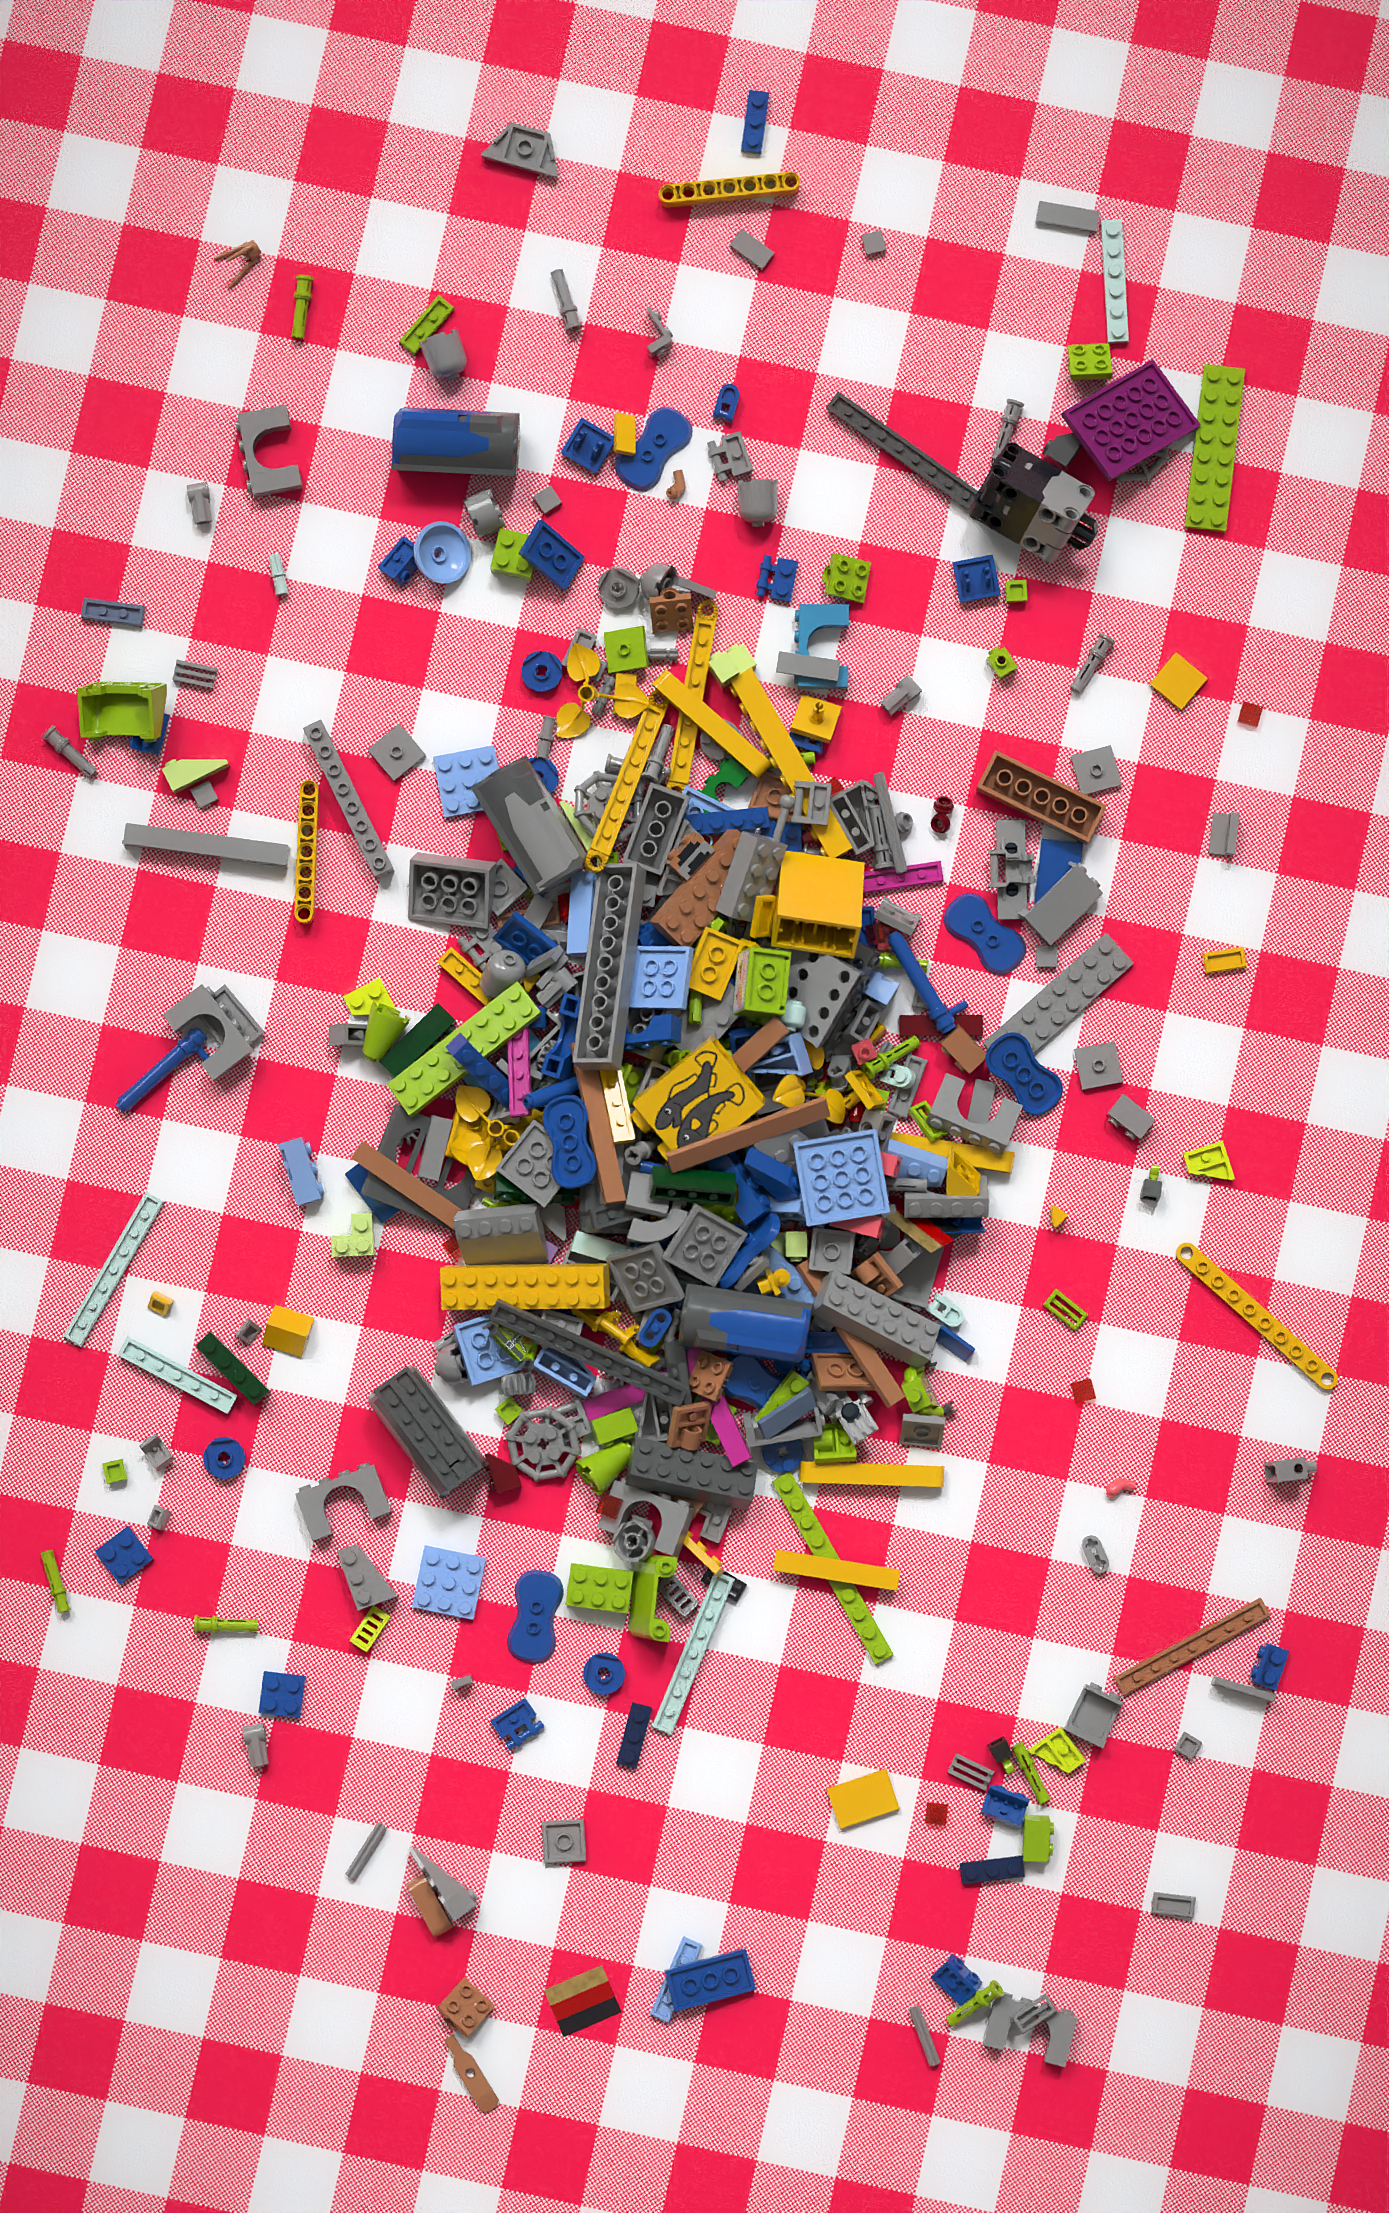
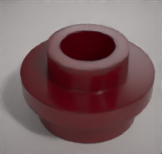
(943, 805)
(940, 823)

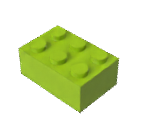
(599, 1588)

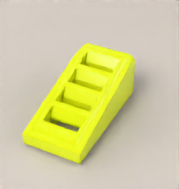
(361, 1644)

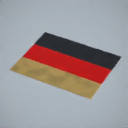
(926, 1231)
(582, 2001)

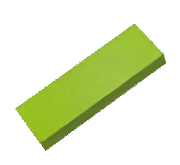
(426, 324)

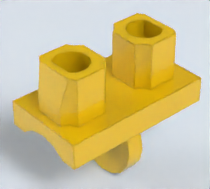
(772, 1281)

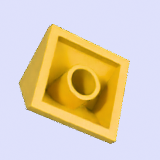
(961, 1176)
(287, 1330)

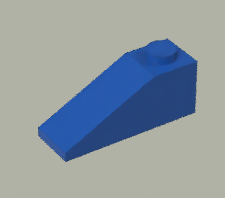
(773, 1175)

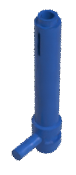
(937, 1010)
(185, 1048)
(543, 1096)

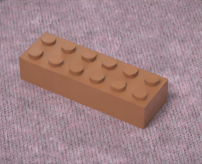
(1041, 797)
(695, 900)

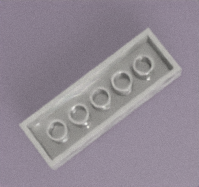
(875, 1319)

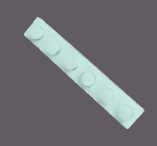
(1114, 281)
(177, 1375)

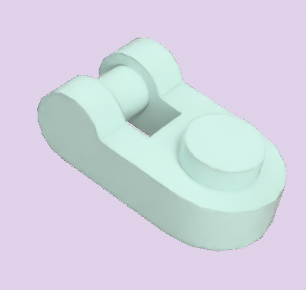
(903, 1077)
(952, 1314)

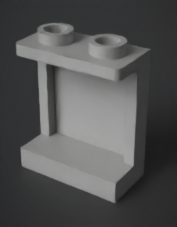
(1093, 1714)

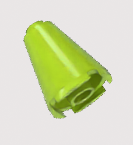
(382, 1030)
(603, 1466)

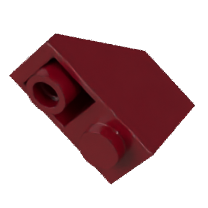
(503, 1474)

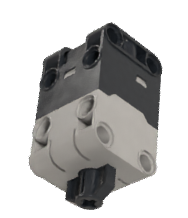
(1034, 504)

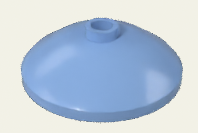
(452, 552)

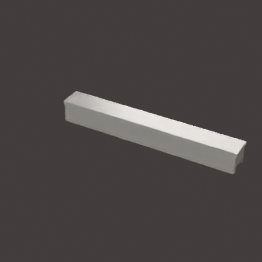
(206, 845)

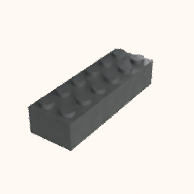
(691, 1474)

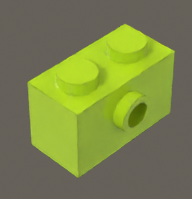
(613, 1426)
(1037, 1838)

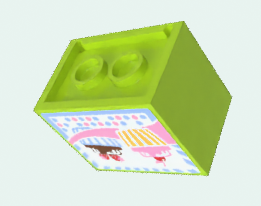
(761, 983)

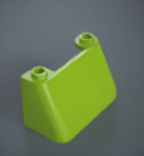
(122, 709)
(644, 1595)

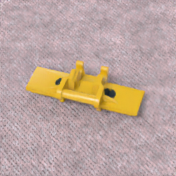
(608, 1323)

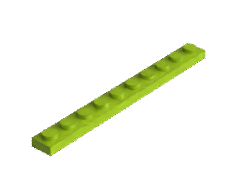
(821, 1546)

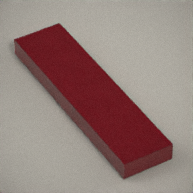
(923, 1026)

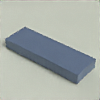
(113, 612)
(786, 1413)

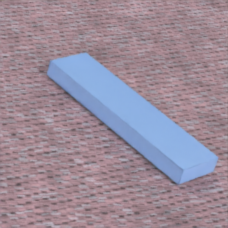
(686, 1953)

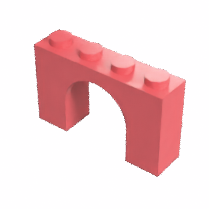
(872, 1225)

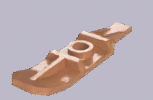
(476, 2085)

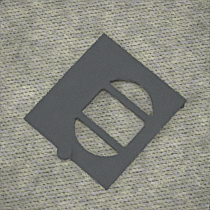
(376, 1188)

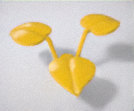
(571, 718)
(792, 1089)
(464, 1142)
(480, 1158)

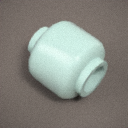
(794, 1015)

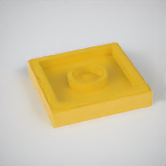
(1178, 681)

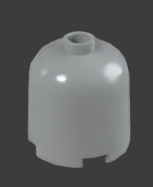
(445, 355)
(757, 500)
(501, 972)

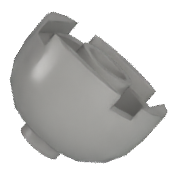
(656, 579)
(450, 1365)
(634, 1541)

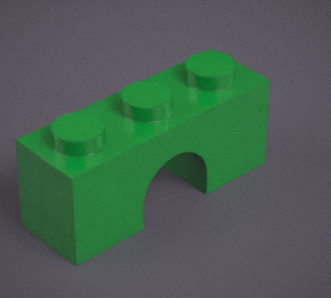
(730, 773)

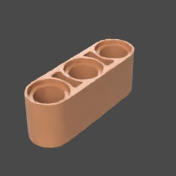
(429, 1905)

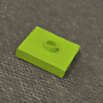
(626, 649)

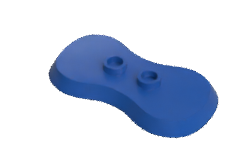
(662, 437)
(973, 922)
(1014, 1062)
(566, 1124)
(758, 1239)
(750, 1381)
(537, 1599)

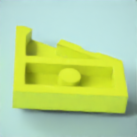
(1209, 1161)

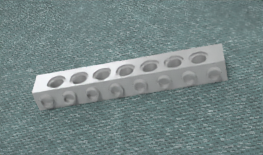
(348, 799)

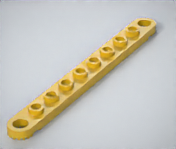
(694, 681)
(626, 783)
(1256, 1316)

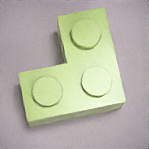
(730, 664)
(361, 1240)
(792, 1245)

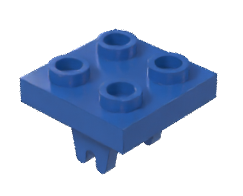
(588, 446)
(976, 579)

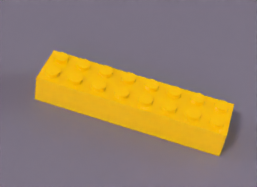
(525, 1286)

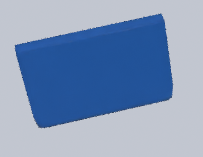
(954, 1343)

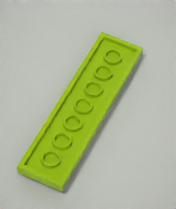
(1214, 448)
(485, 1030)

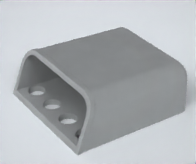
(824, 988)

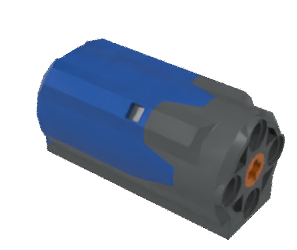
(456, 441)
(745, 1324)

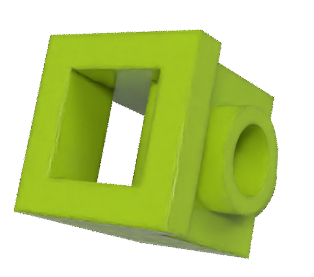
(1001, 670)

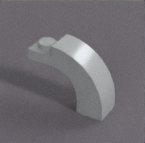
(649, 1232)

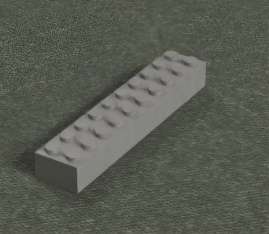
(609, 967)

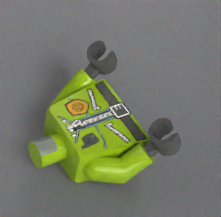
(514, 1344)
(921, 1395)

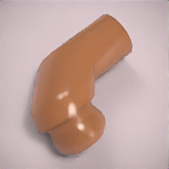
(678, 487)

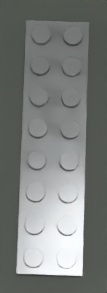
(1067, 993)

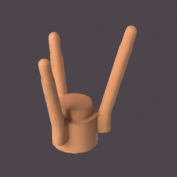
(249, 251)

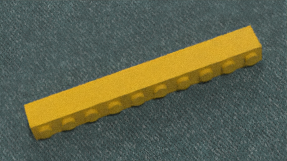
(785, 756)

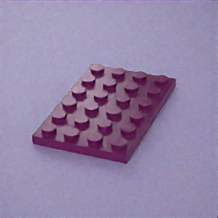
(1130, 420)

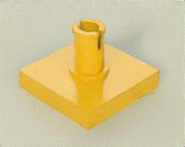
(815, 719)
(863, 1090)

